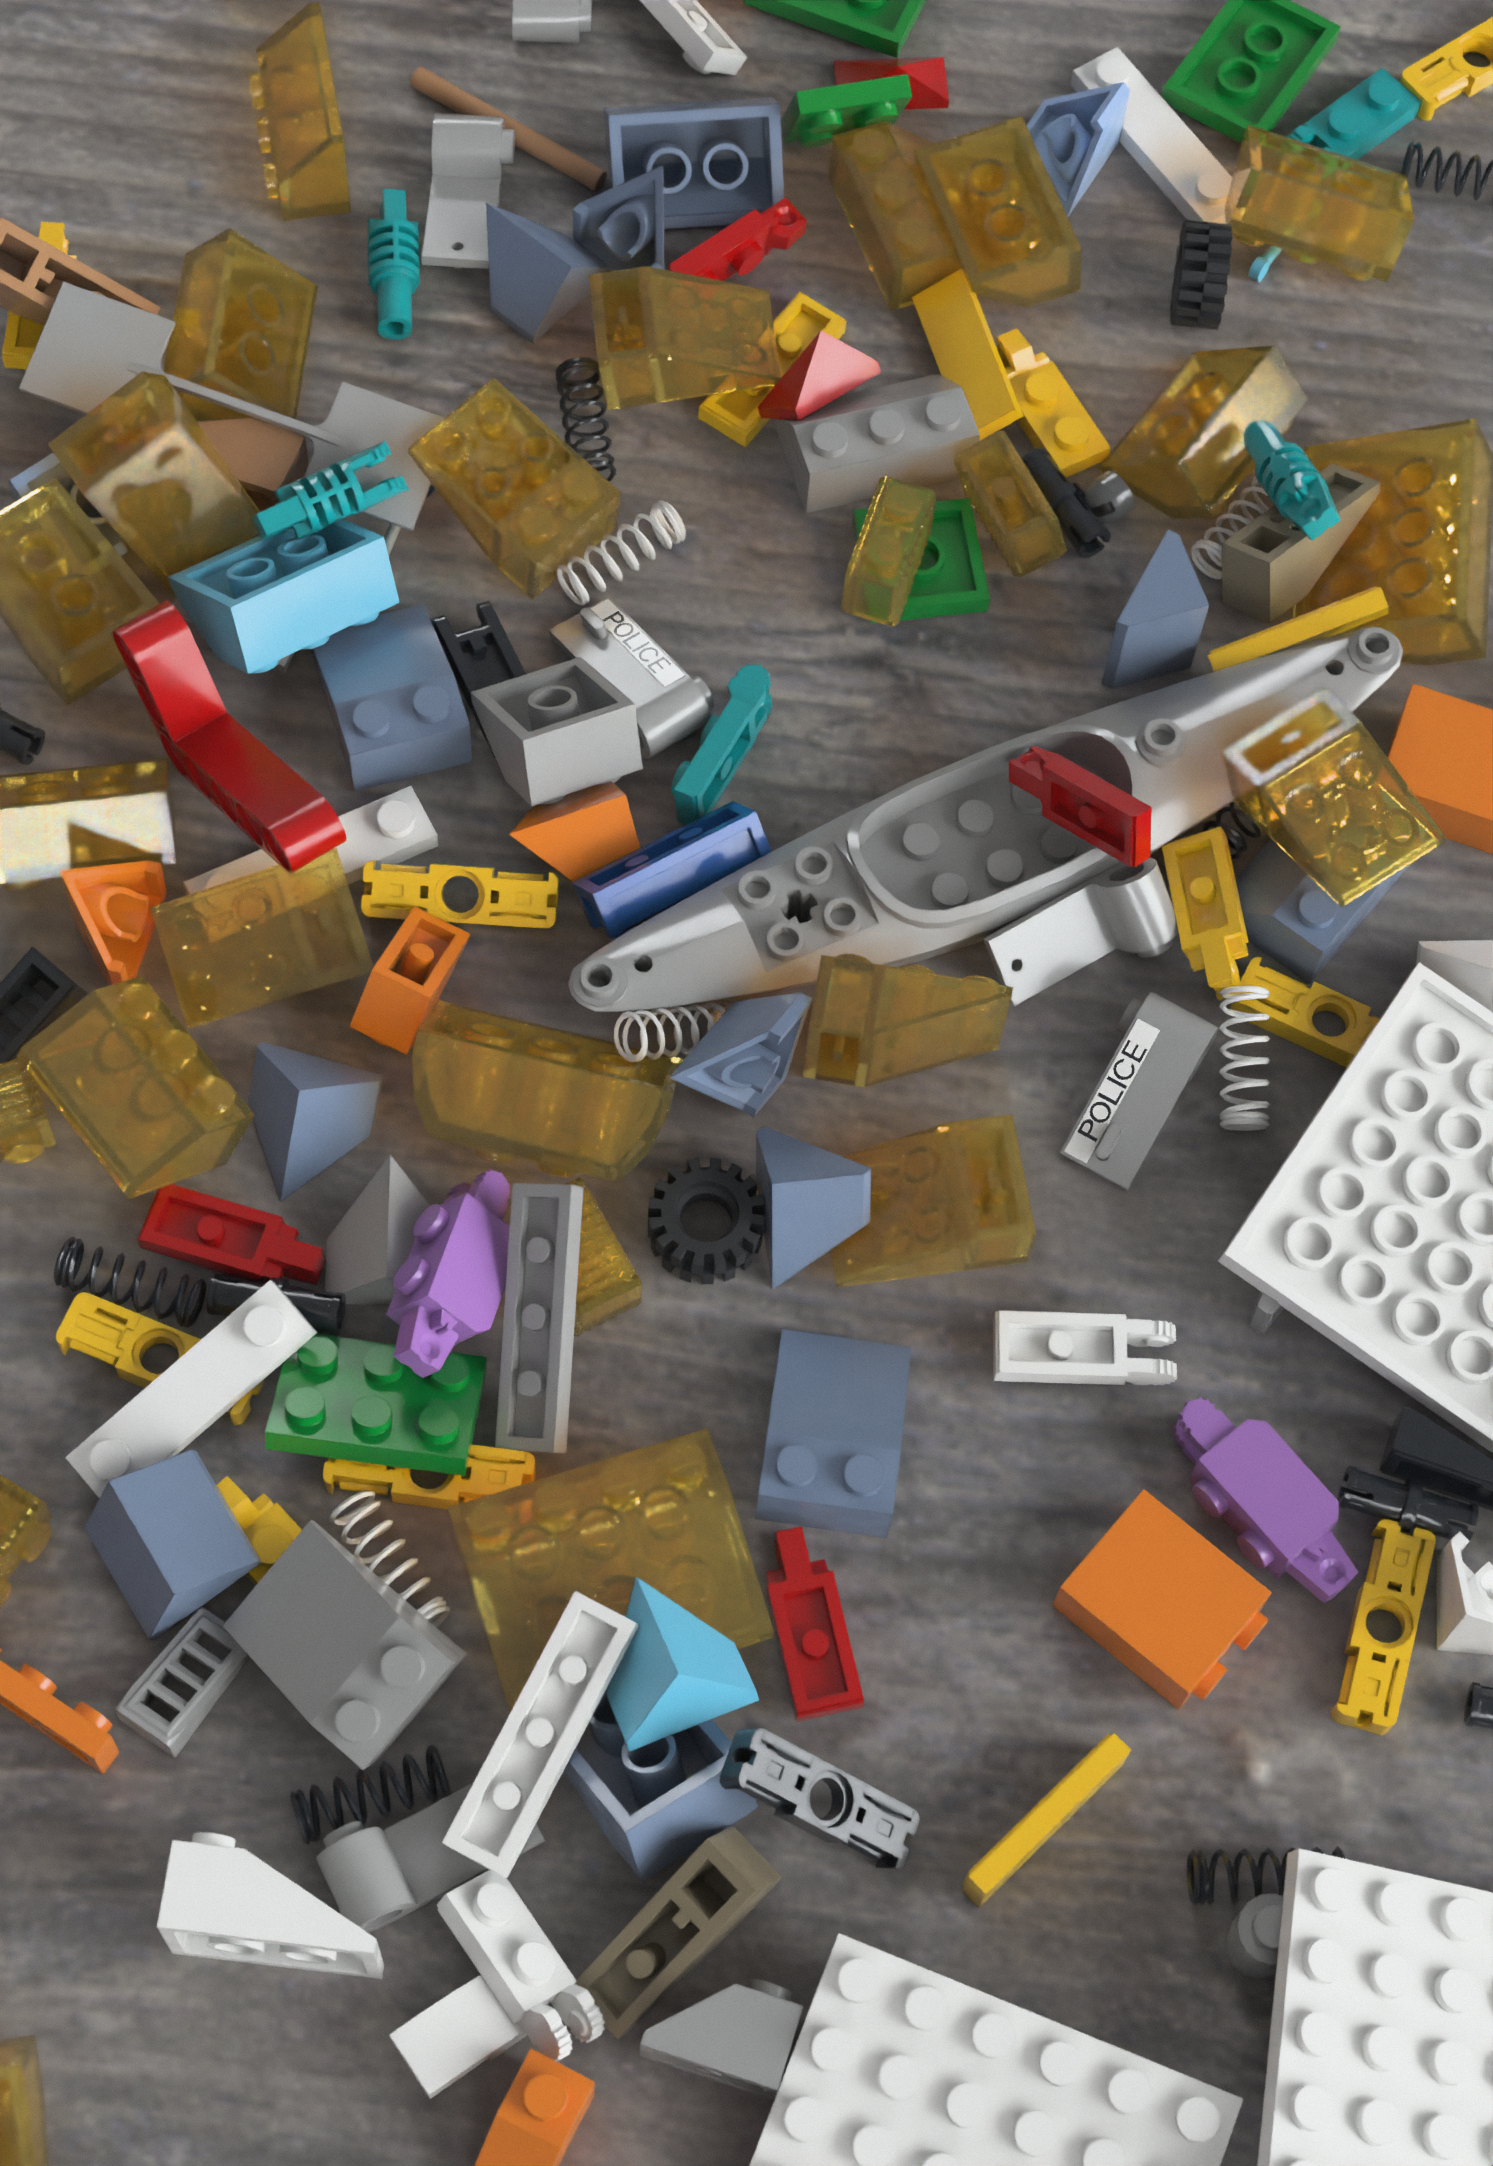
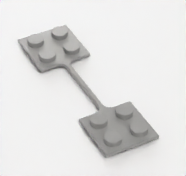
(102, 344)

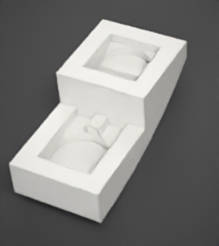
(455, 2036)

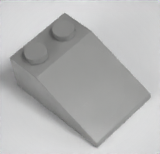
(342, 1645)

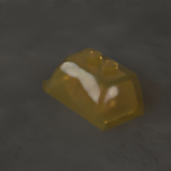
(538, 1093)

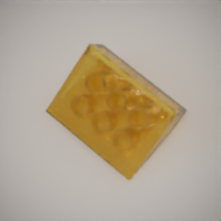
(1419, 538)
(594, 1530)

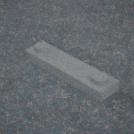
(539, 1317)

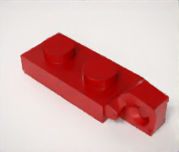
(743, 243)
(1085, 804)
(227, 1237)
(811, 1631)

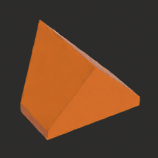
(580, 830)
(115, 913)

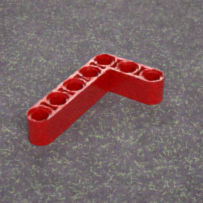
(215, 750)

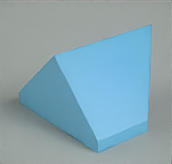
(673, 1671)

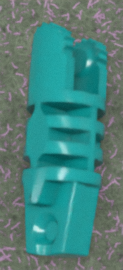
(1290, 480)
(327, 496)

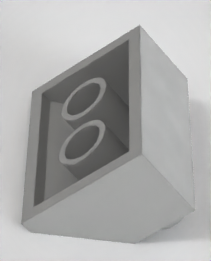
(884, 431)

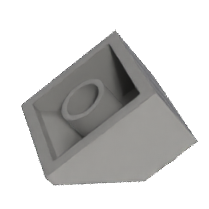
(559, 730)

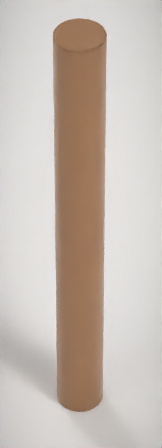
(525, 137)

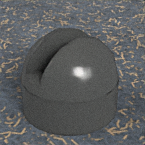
(1109, 497)

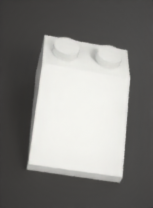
(242, 1910)

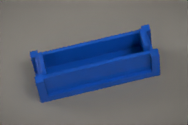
(671, 868)

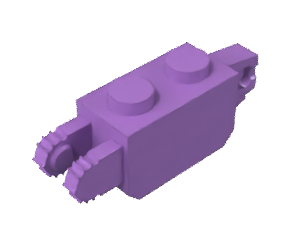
(452, 1273)
(1265, 1497)

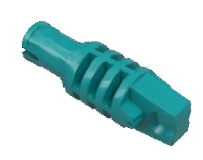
(393, 264)

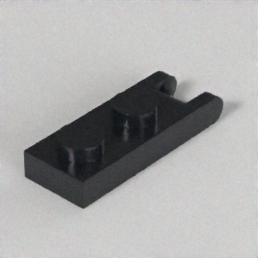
(479, 654)

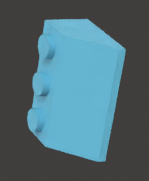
(286, 593)

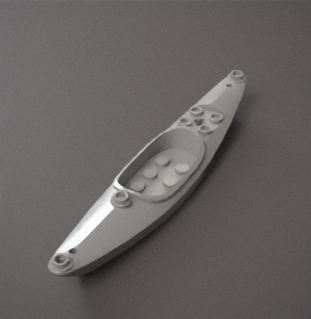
(964, 844)

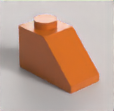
(408, 980)
(537, 2115)

